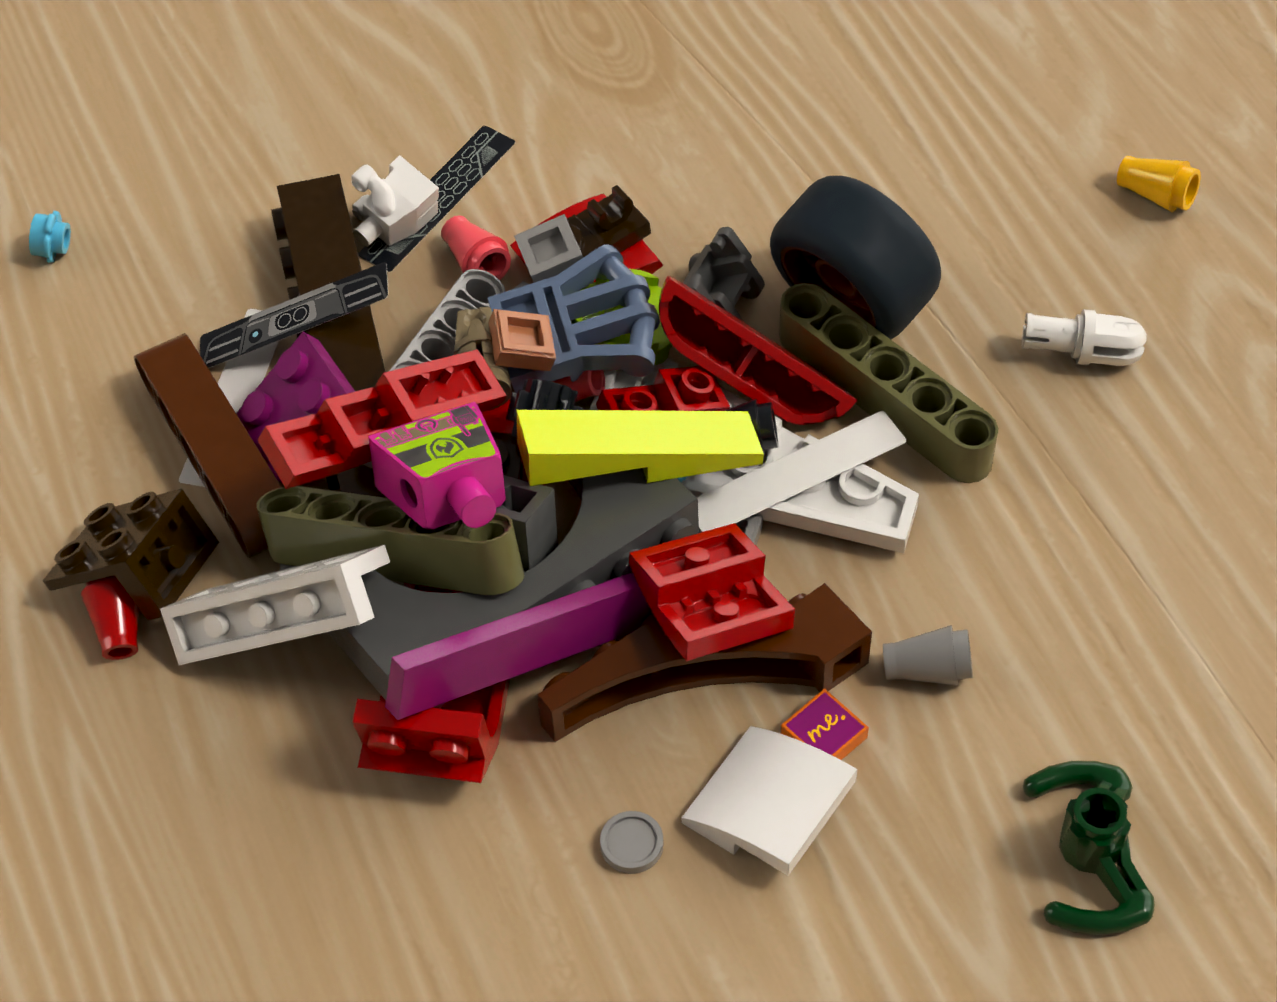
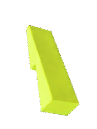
(663, 443)

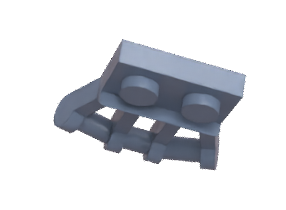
(564, 302)

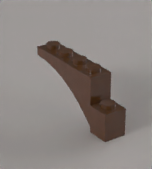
(818, 653)

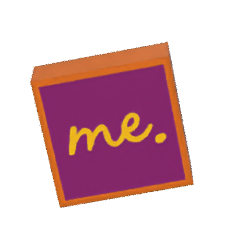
(827, 726)

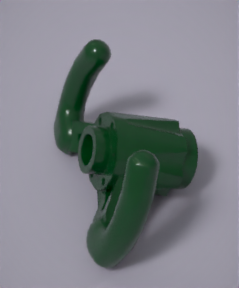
(1093, 842)

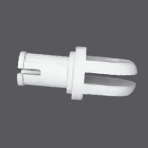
(1087, 337)

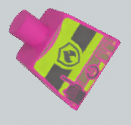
(441, 468)

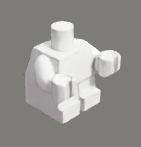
(396, 204)

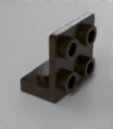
(147, 544)

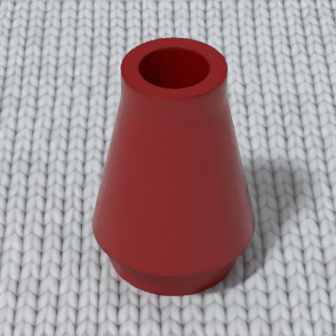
(112, 616)

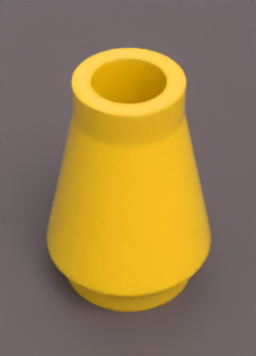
(1162, 181)

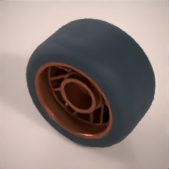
(858, 251)

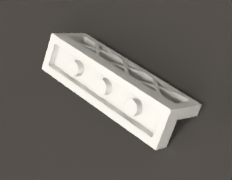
(273, 607)

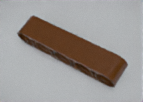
(209, 436)

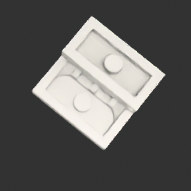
(770, 797)

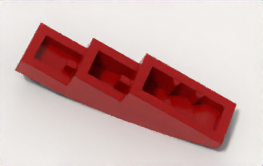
(339, 431)

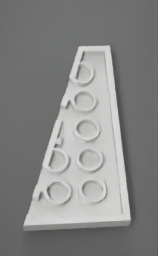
(851, 506)

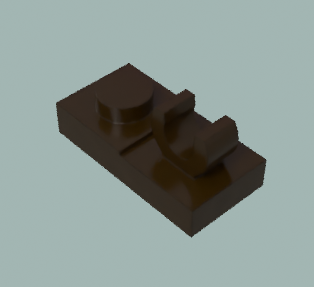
(609, 222)

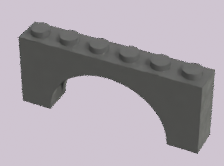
(615, 518)

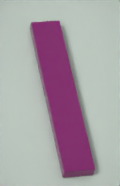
(514, 645)

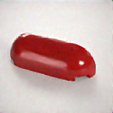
(748, 358)

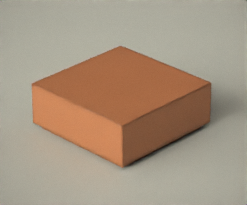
(522, 340)

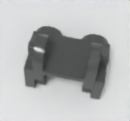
(724, 272)

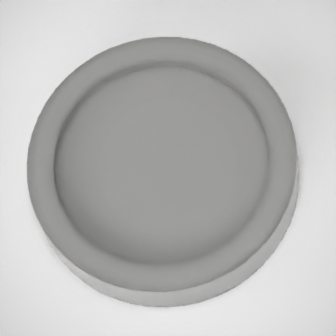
(631, 842)

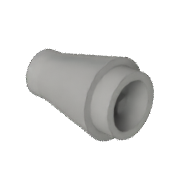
(930, 657)

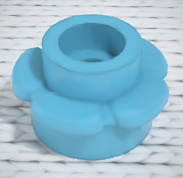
(49, 236)

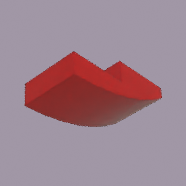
(671, 391)

